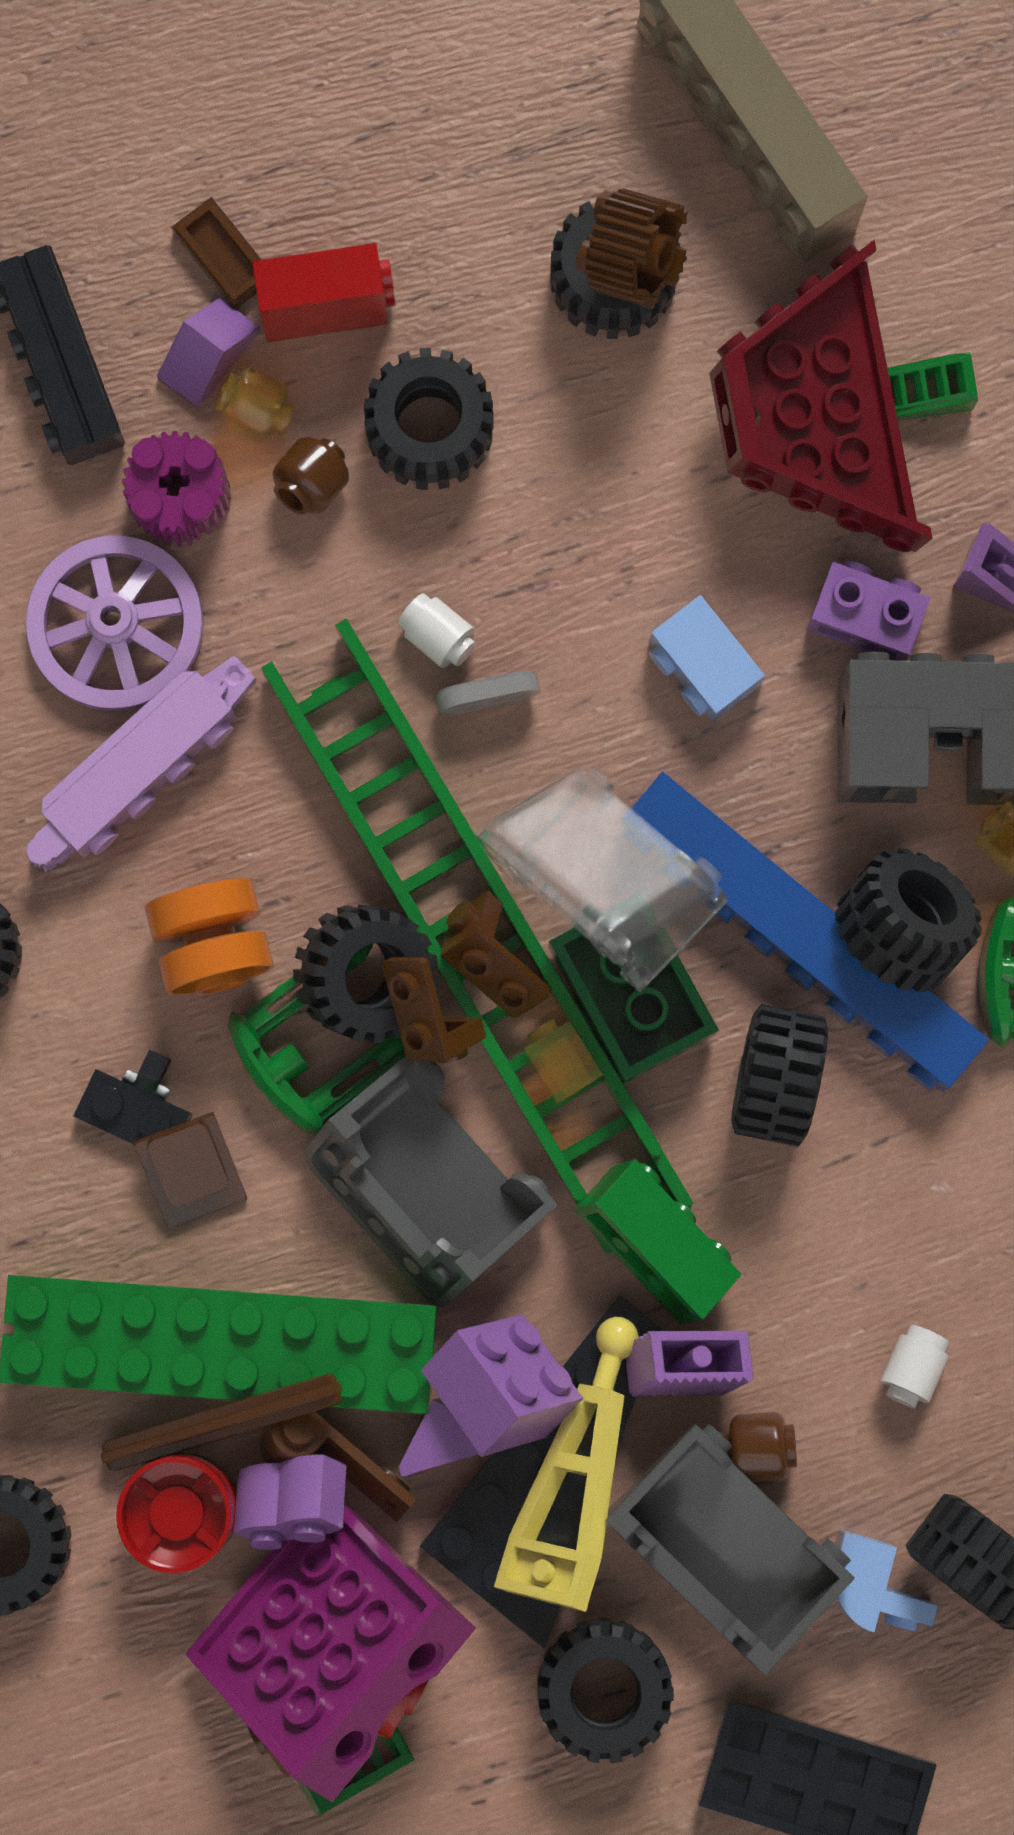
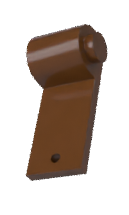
(313, 1435)

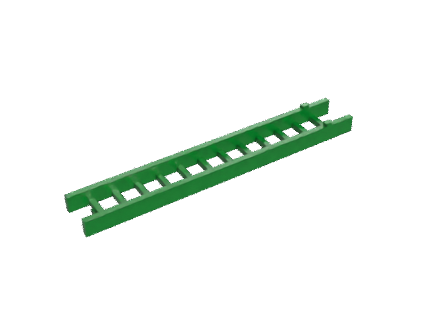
(471, 849)

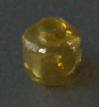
(253, 405)

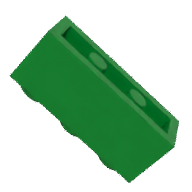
(658, 1241)

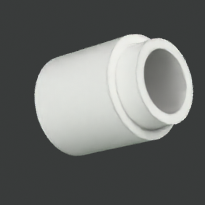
(437, 631)
(915, 1366)

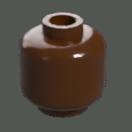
(310, 475)
(762, 1446)

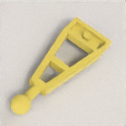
(554, 1571)

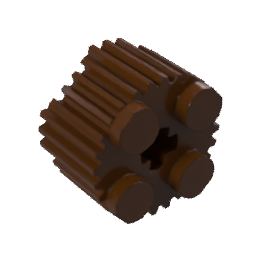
(633, 246)

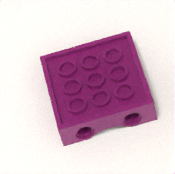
(327, 1649)

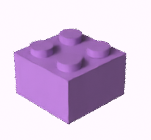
(501, 1384)

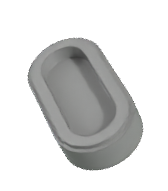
(487, 693)

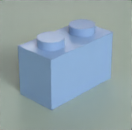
(704, 660)

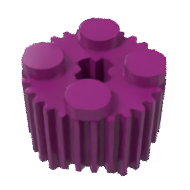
(168, 460)

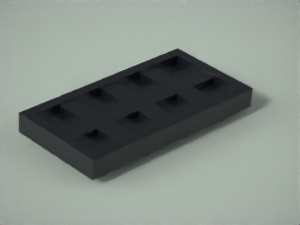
(811, 1777)

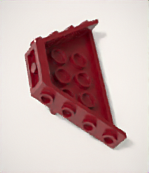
(821, 407)

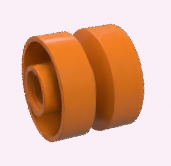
(212, 952)

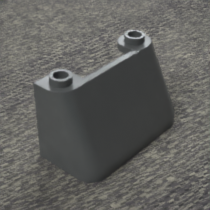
(423, 1183)
(729, 1548)

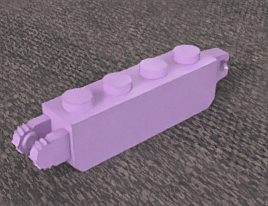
(137, 762)

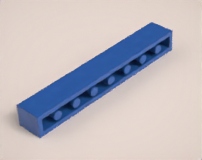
(804, 934)

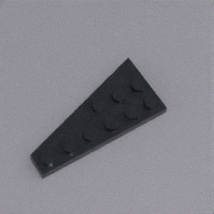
(479, 1522)

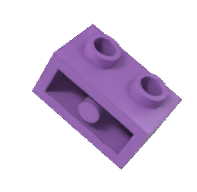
(869, 610)

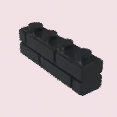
(59, 357)

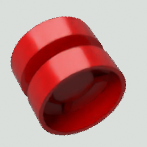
(176, 1512)

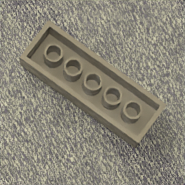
(758, 118)

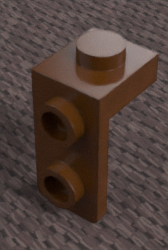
(486, 962)
(419, 1014)

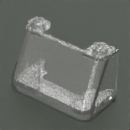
(605, 872)

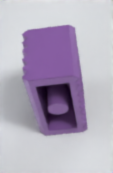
(689, 1363)

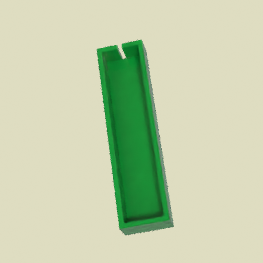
(214, 1342)

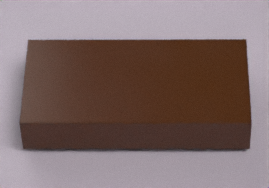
(219, 251)

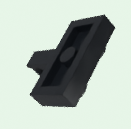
(134, 1105)

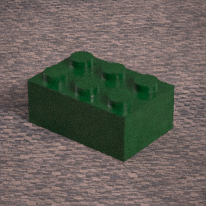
(633, 1026)

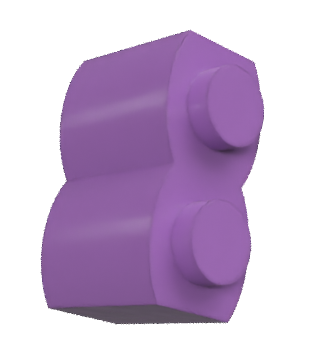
(290, 1501)

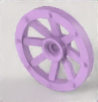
(119, 635)

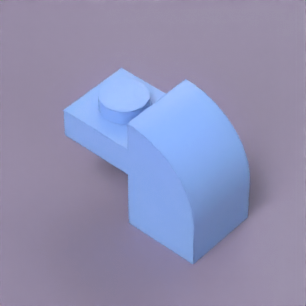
(869, 1593)

